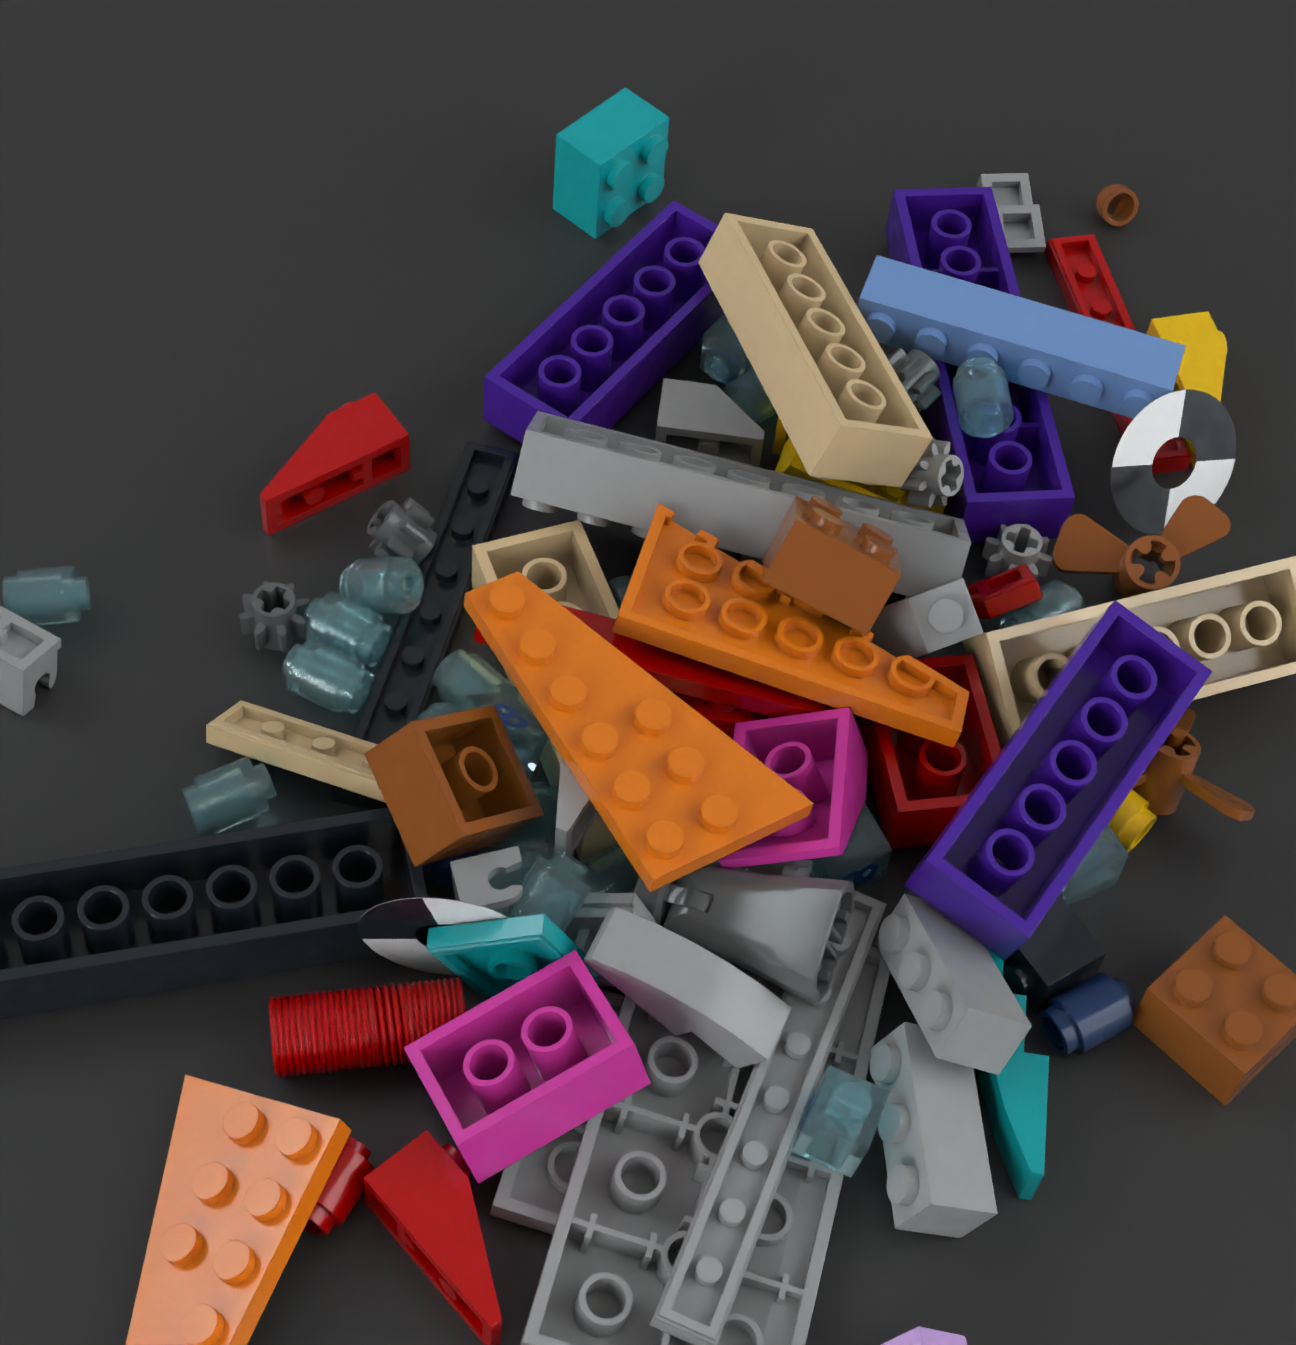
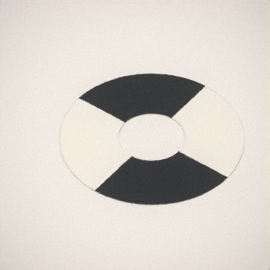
(1173, 415)
(393, 924)

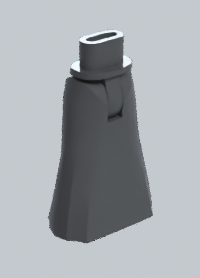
(760, 922)

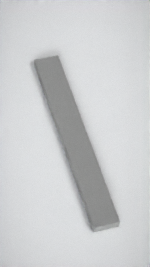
(758, 1149)

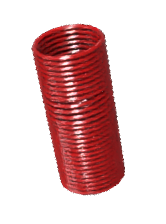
(357, 1025)

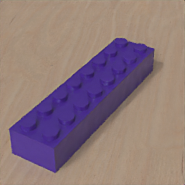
(1023, 469)

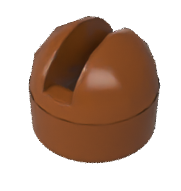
(1116, 204)

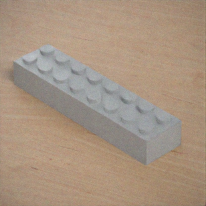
(626, 476)

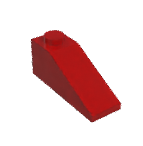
(341, 458)
(432, 1214)

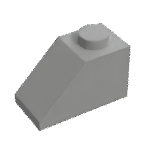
(707, 422)
(927, 621)

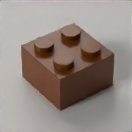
(832, 563)
(453, 784)
(1221, 1010)

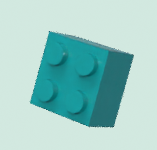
(610, 162)

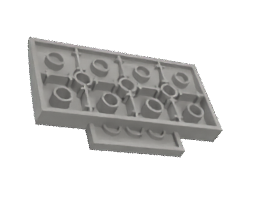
(632, 1178)

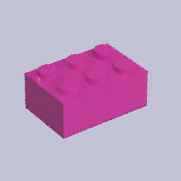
(527, 1065)

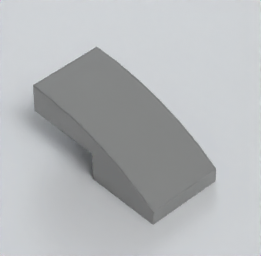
(1018, 214)

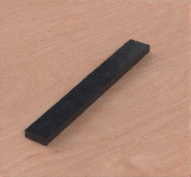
(426, 634)

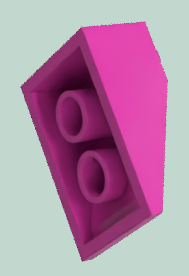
(822, 760)

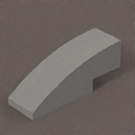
(688, 987)

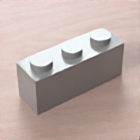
(951, 987)
(931, 1138)

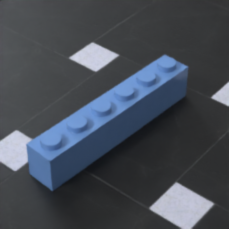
(1027, 339)

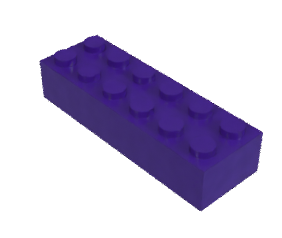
(612, 332)
(1058, 781)

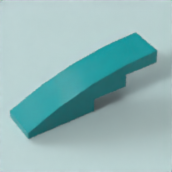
(1019, 1111)

